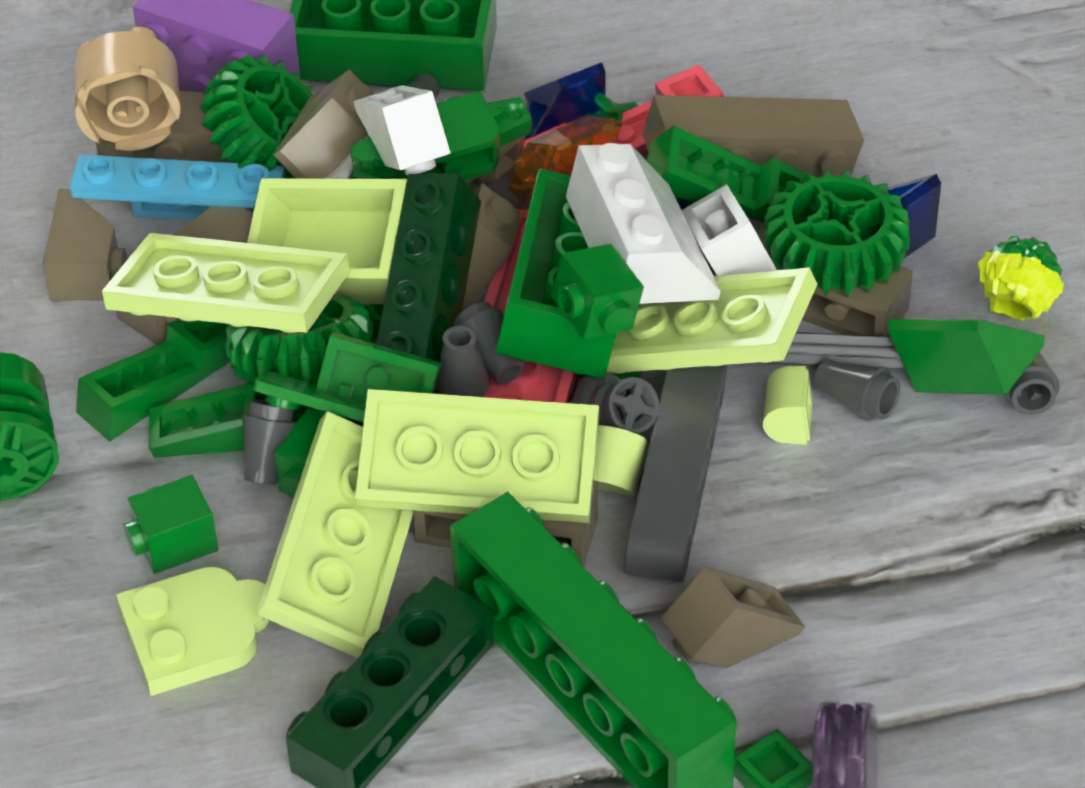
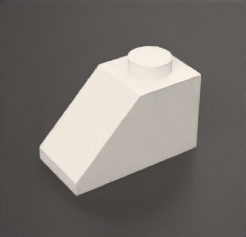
(404, 128)
(726, 235)

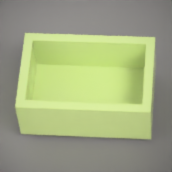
(335, 217)

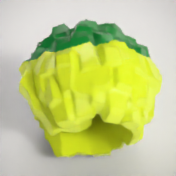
(1020, 277)

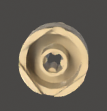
(126, 89)

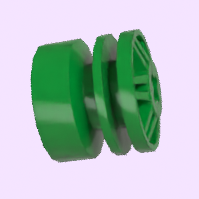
(26, 428)

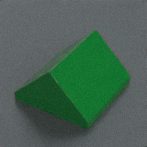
(963, 354)

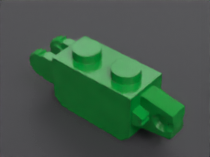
(473, 136)

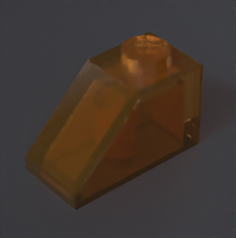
(558, 150)

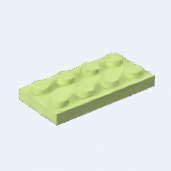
(227, 282)
(745, 325)
(471, 449)
(332, 554)

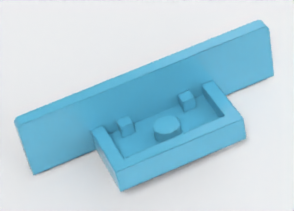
(168, 186)

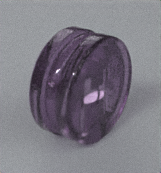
(845, 746)

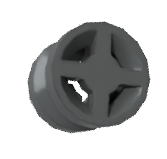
(637, 402)

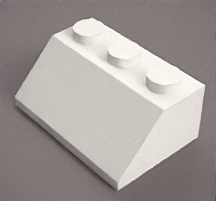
(633, 208)

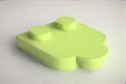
(192, 626)

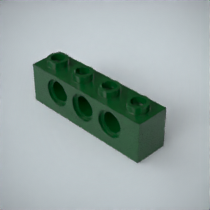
(429, 264)
(390, 688)

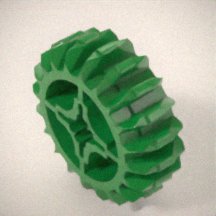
(252, 109)
(839, 229)
(299, 353)

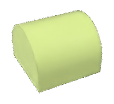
(788, 405)
(619, 460)

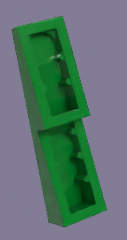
(700, 167)
(124, 391)
(204, 422)

